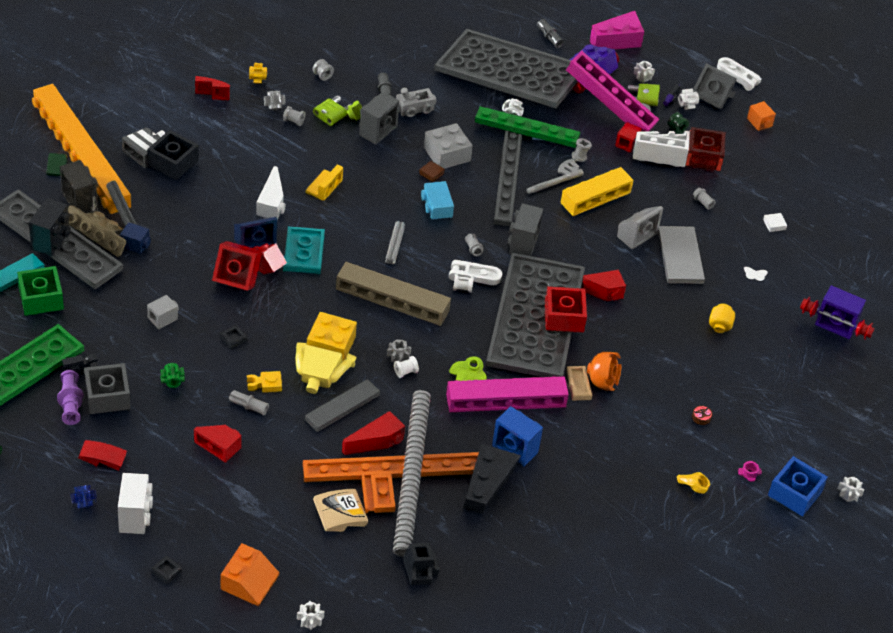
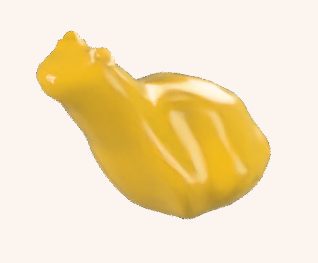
(696, 481)

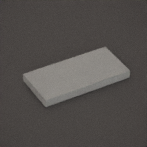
(681, 255)

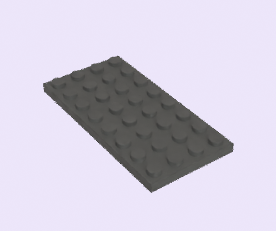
(508, 68)
(520, 332)

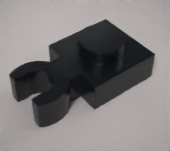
(78, 363)

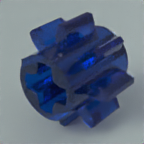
(83, 496)

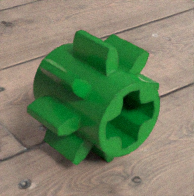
(172, 375)

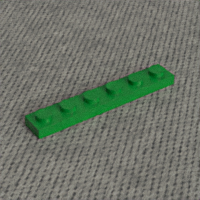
(527, 127)

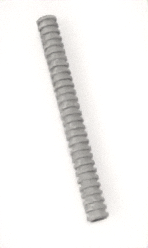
(411, 472)

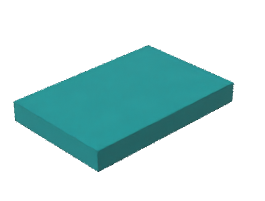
(304, 250)

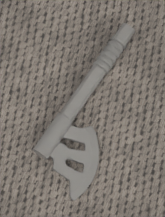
(563, 169)

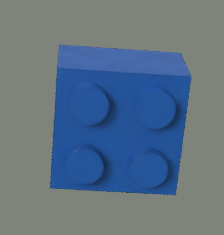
(517, 435)
(797, 486)

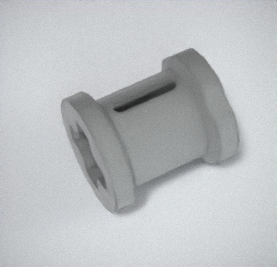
(294, 116)
(581, 150)

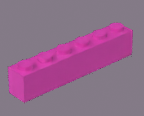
(611, 92)
(503, 393)

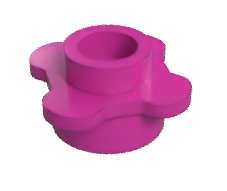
(750, 471)

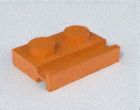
(378, 493)

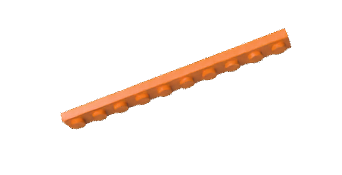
(356, 467)

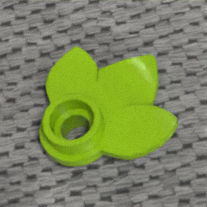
(466, 372)

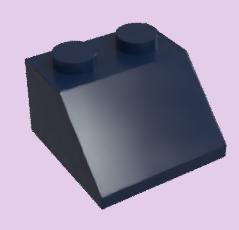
(256, 232)

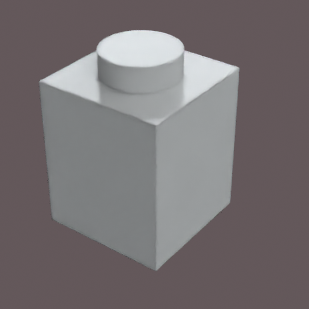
(162, 311)

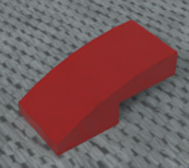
(209, 86)
(107, 454)

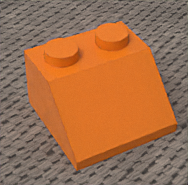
(248, 575)

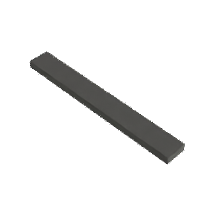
(507, 179)

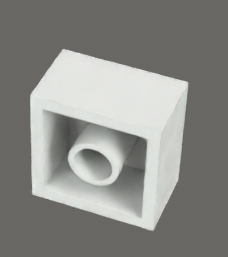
(134, 503)

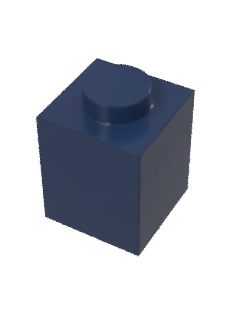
(136, 238)

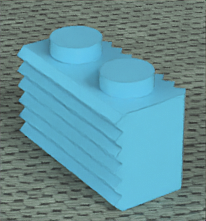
(437, 200)

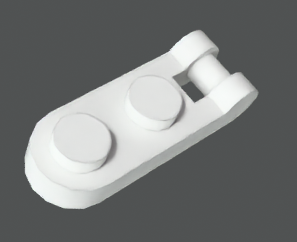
(744, 76)
(482, 273)

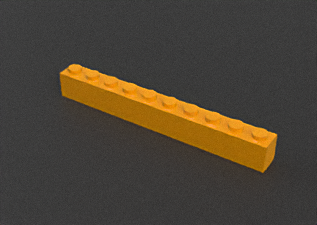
(78, 142)

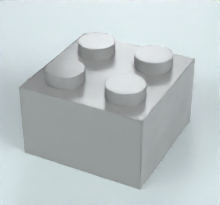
(448, 146)

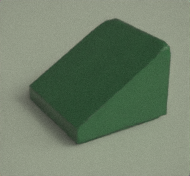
(54, 162)

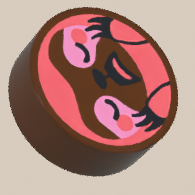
(702, 415)

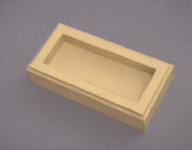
(578, 383)

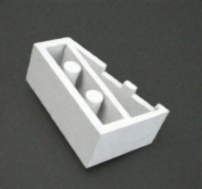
(662, 148)

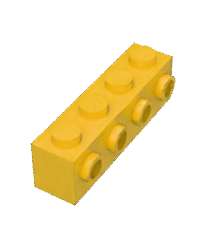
(596, 191)

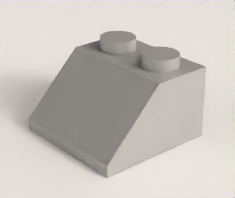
(640, 226)

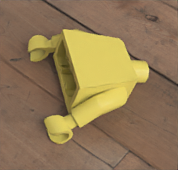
(320, 366)

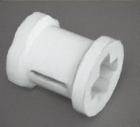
(463, 283)
(406, 367)

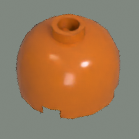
(605, 370)

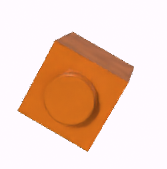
(761, 116)

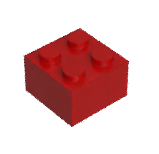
(237, 265)
(565, 309)

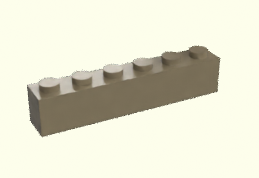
(393, 293)

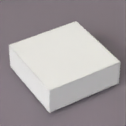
(775, 222)

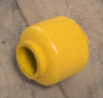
(722, 318)

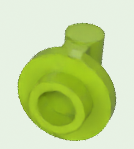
(354, 111)

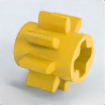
(258, 73)

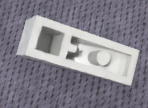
(271, 198)

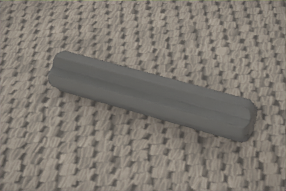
(120, 202)

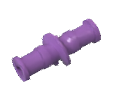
(70, 397)

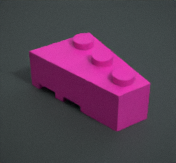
(618, 32)

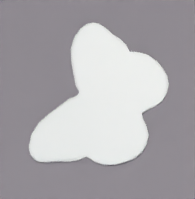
(752, 274)

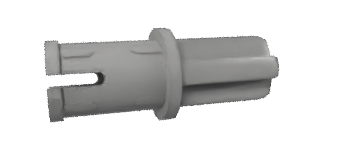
(249, 402)

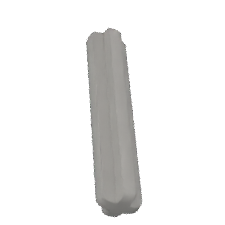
(395, 242)

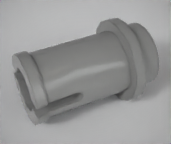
(704, 198)
(475, 247)

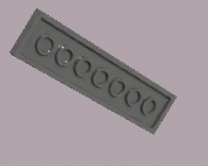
(76, 251)

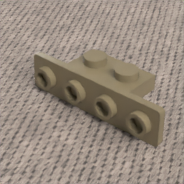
(98, 228)

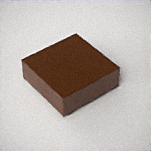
(431, 171)

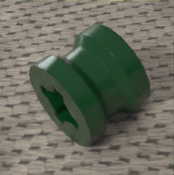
(678, 123)

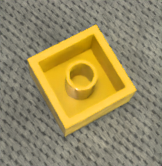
(333, 334)

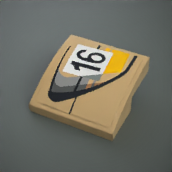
(340, 509)

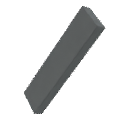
(342, 405)

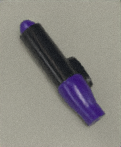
(672, 95)

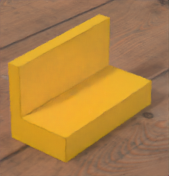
(325, 183)

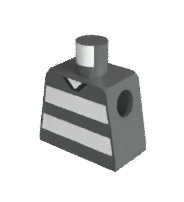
(137, 143)

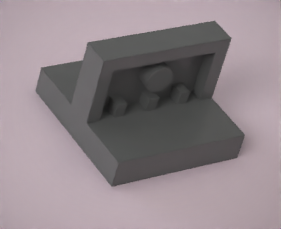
(714, 86)

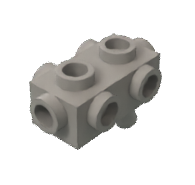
(416, 102)

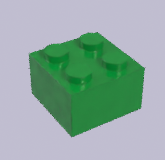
(40, 290)

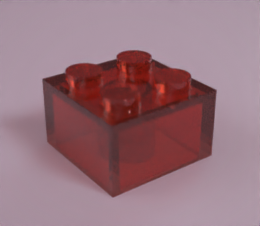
(706, 148)

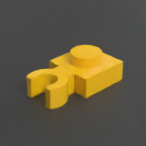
(267, 381)

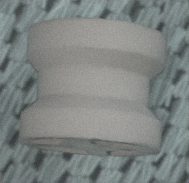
(323, 69)

